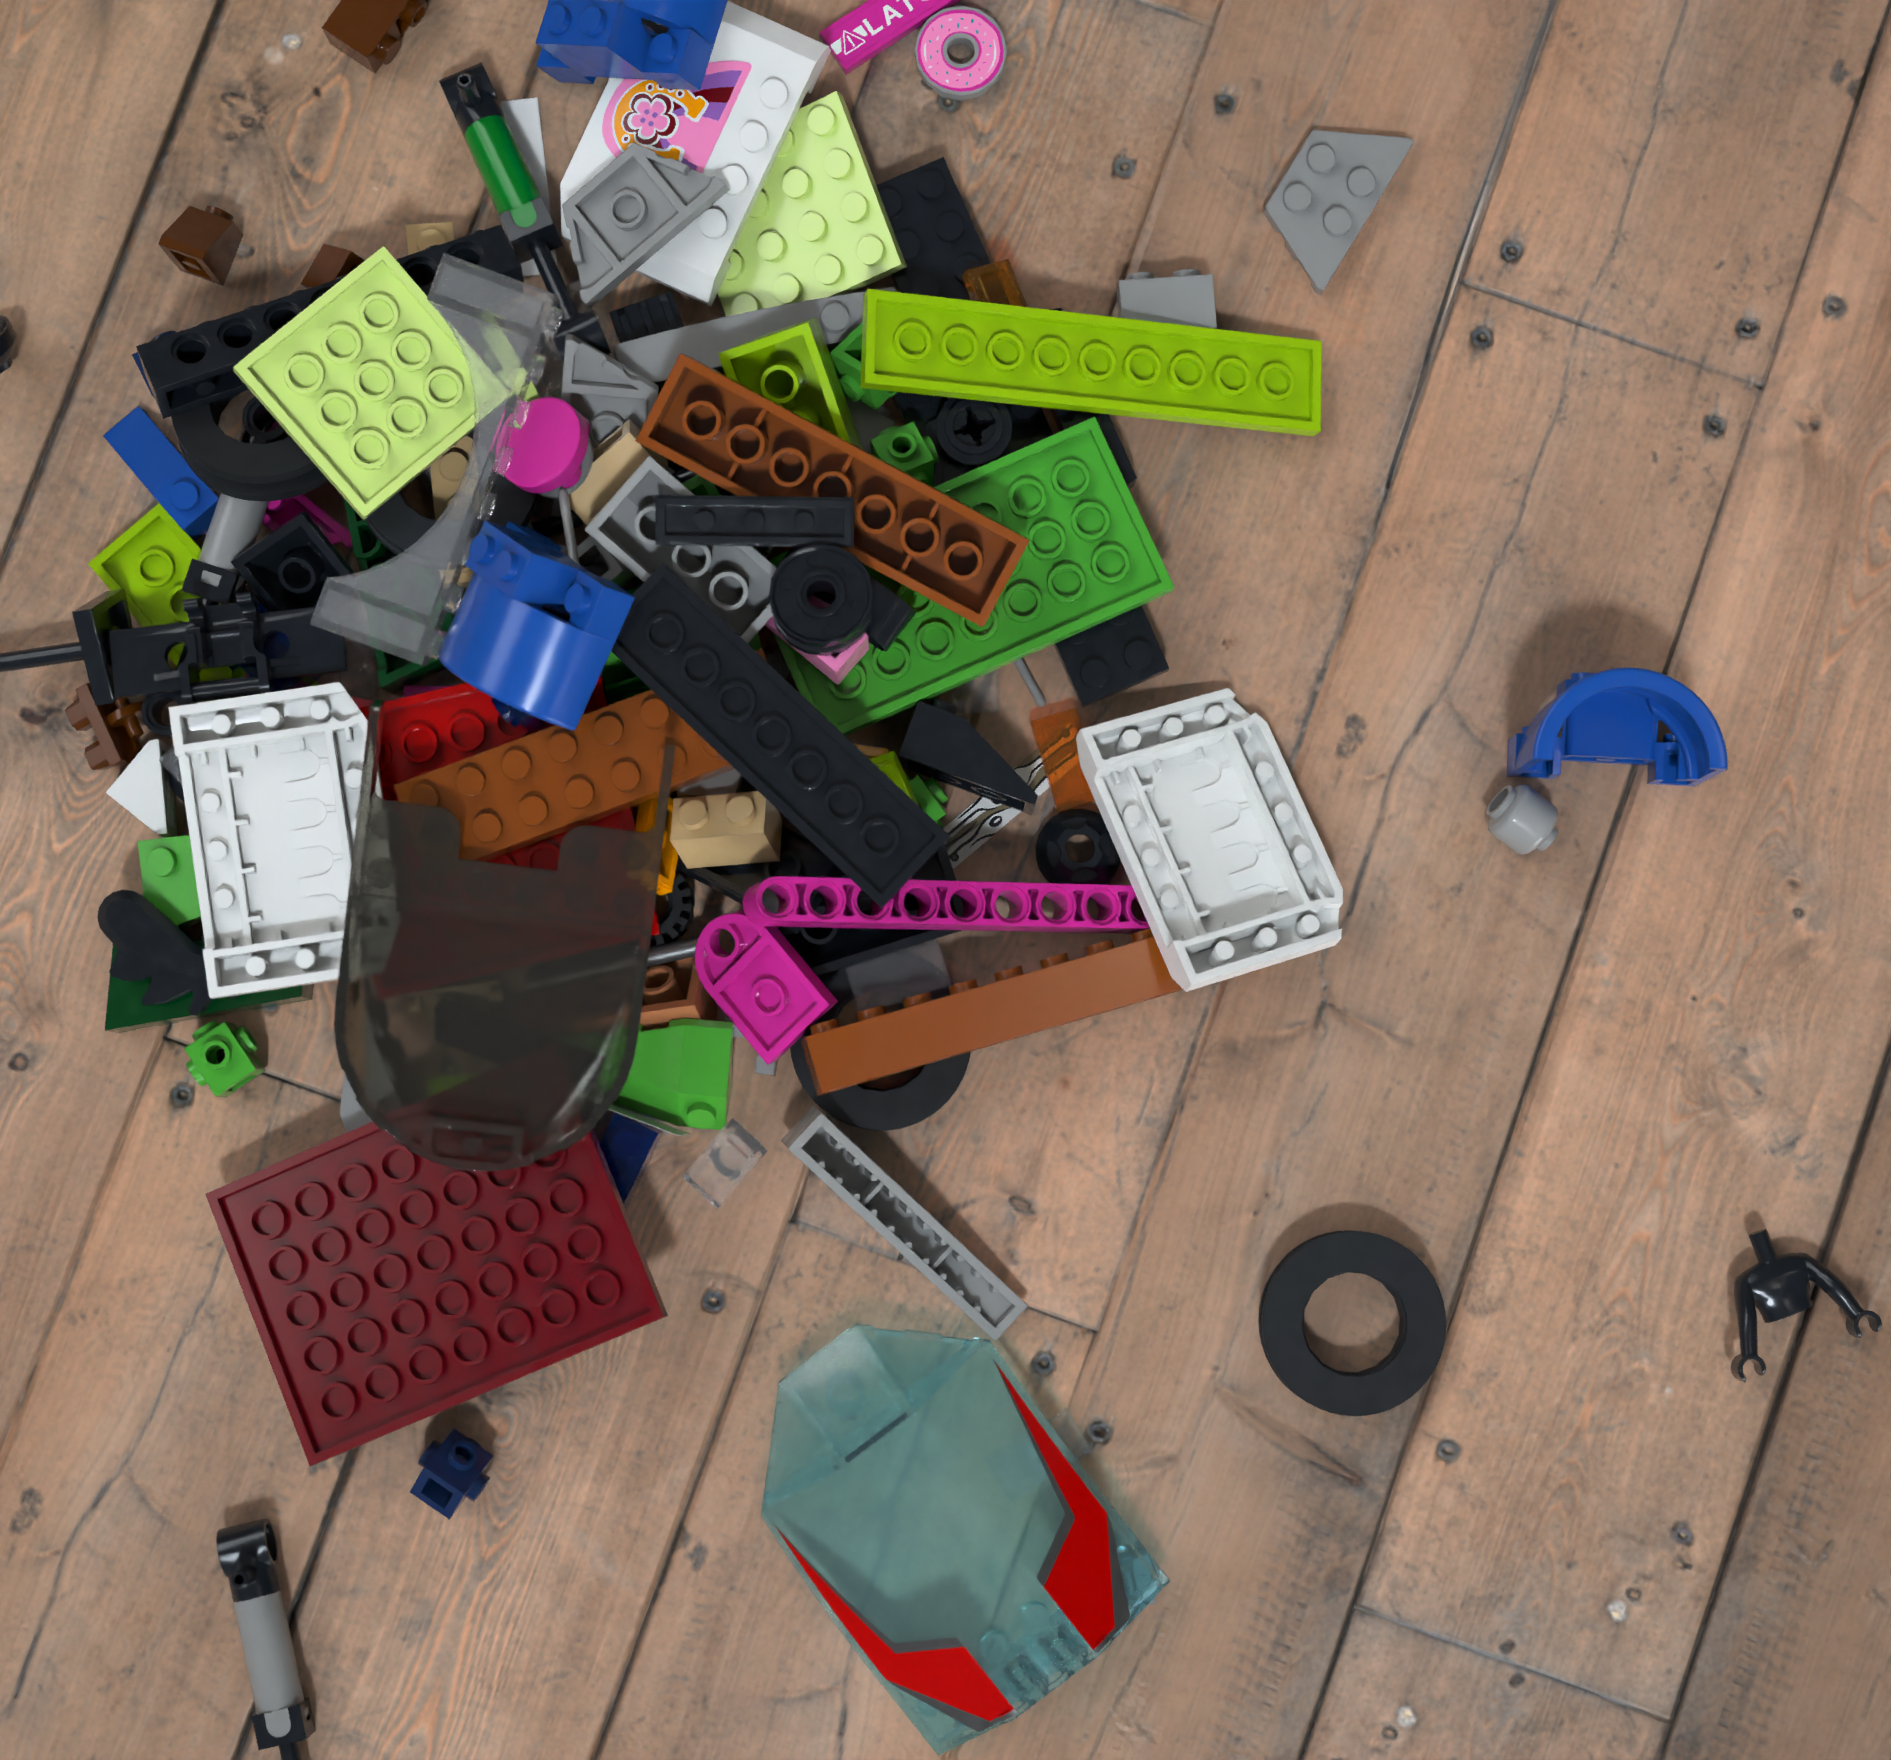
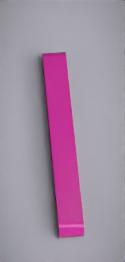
(935, 908)

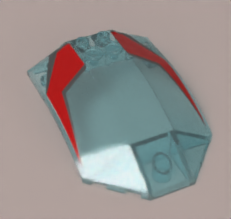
(947, 1527)

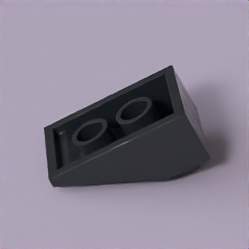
(956, 754)

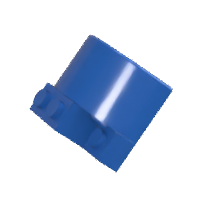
(611, 40)
(516, 648)
(1615, 721)

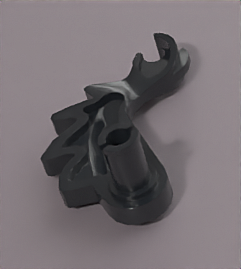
(155, 949)

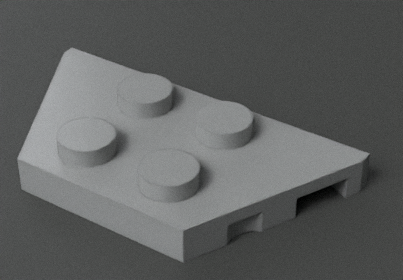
(1332, 196)
(631, 215)
(603, 392)

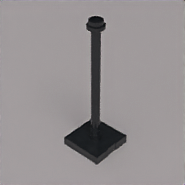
(93, 625)

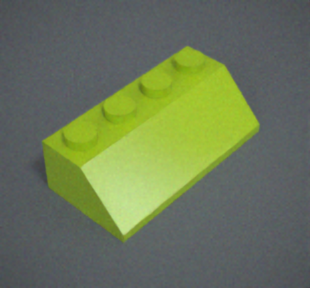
(797, 373)

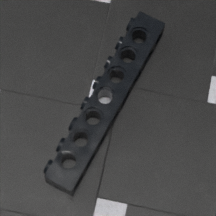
(198, 362)

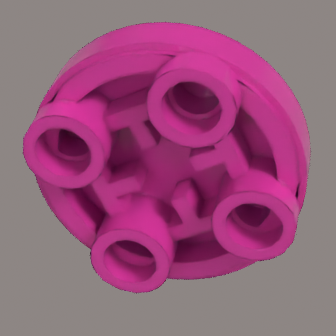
(548, 447)

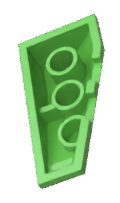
(682, 1073)

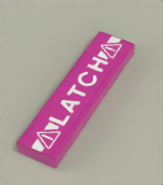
(875, 28)

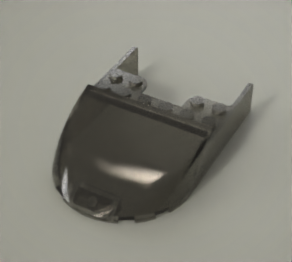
(490, 998)

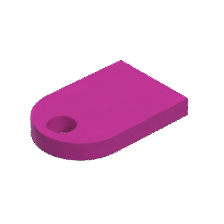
(761, 984)

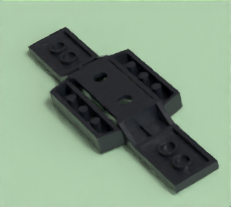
(938, 249)

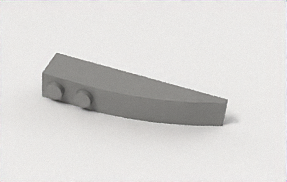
(657, 353)
(904, 1222)

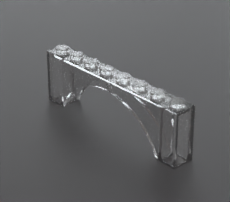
(501, 337)

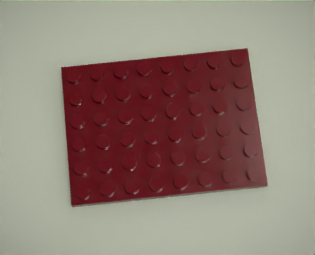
(425, 1282)

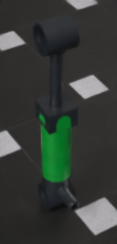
(515, 194)

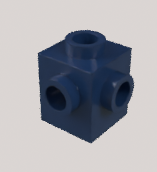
(452, 1473)

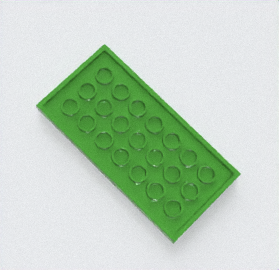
(1080, 568)

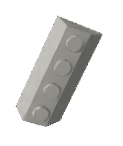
(726, 578)

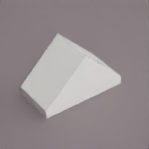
(147, 791)

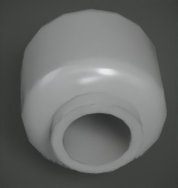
(1522, 819)

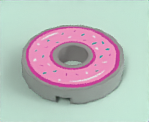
(954, 27)

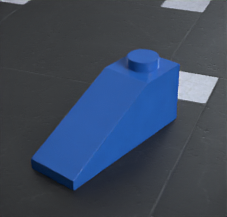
(164, 472)

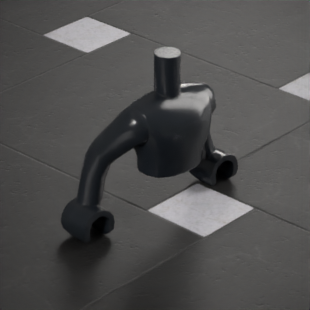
(1781, 1289)

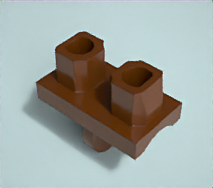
(114, 726)

